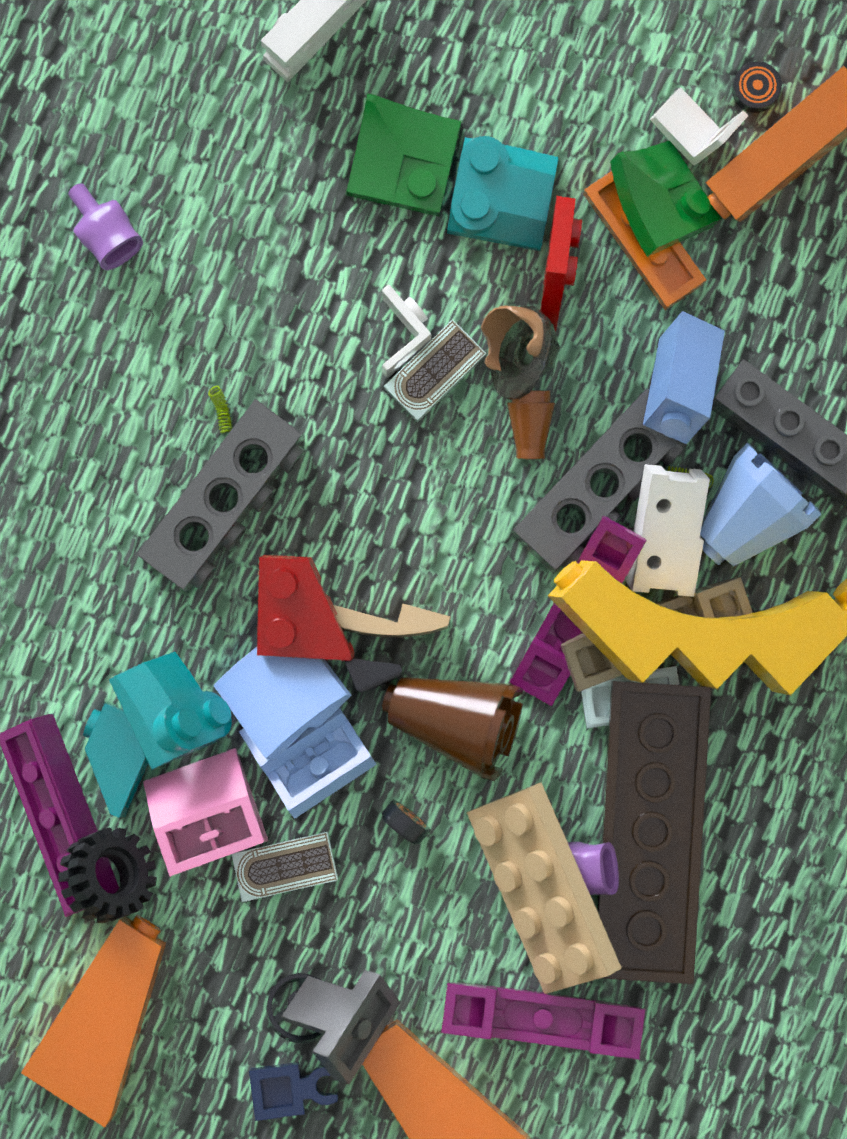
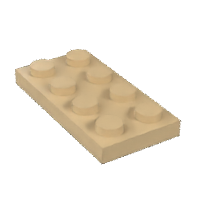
(543, 889)

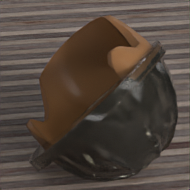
(520, 348)

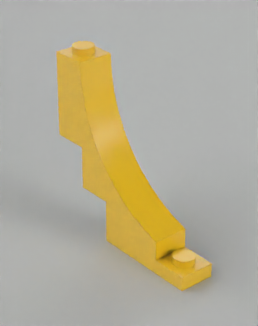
(638, 635)

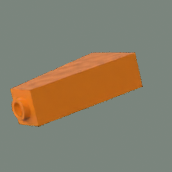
(783, 151)
(97, 1030)
(429, 1094)

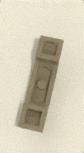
(722, 599)

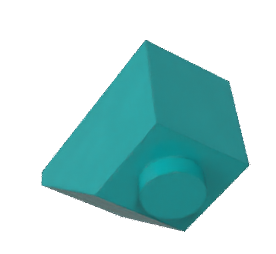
(115, 757)

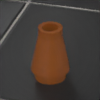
(531, 423)

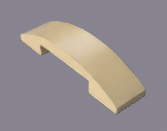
(411, 622)

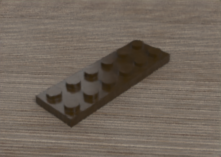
(655, 827)

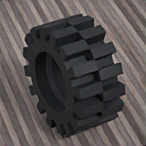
(84, 883)

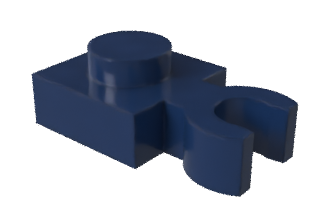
(281, 1090)

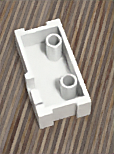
(303, 32)
(671, 521)

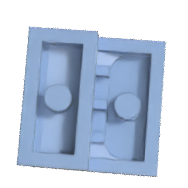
(280, 698)
(315, 763)

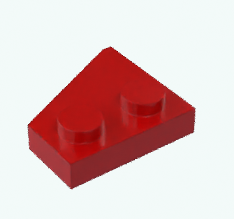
(560, 266)
(296, 612)

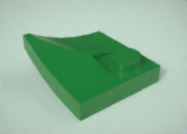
(403, 156)
(661, 197)

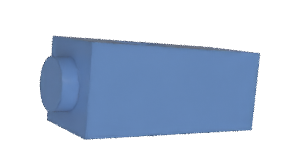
(684, 378)

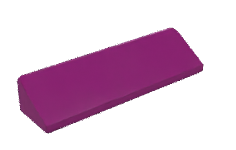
(52, 798)

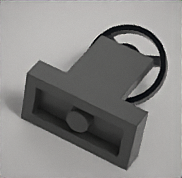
(343, 1018)

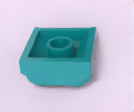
(502, 193)
(170, 709)

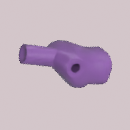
(104, 229)
(597, 866)

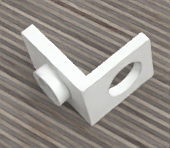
(691, 127)
(413, 318)

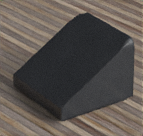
(371, 674)

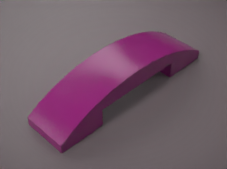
(544, 666)
(543, 1019)

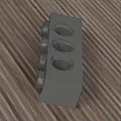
(785, 428)
(256, 429)
(539, 528)

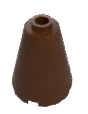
(458, 719)

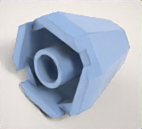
(753, 510)

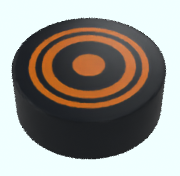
(756, 87)
(405, 822)

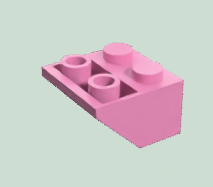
(203, 812)

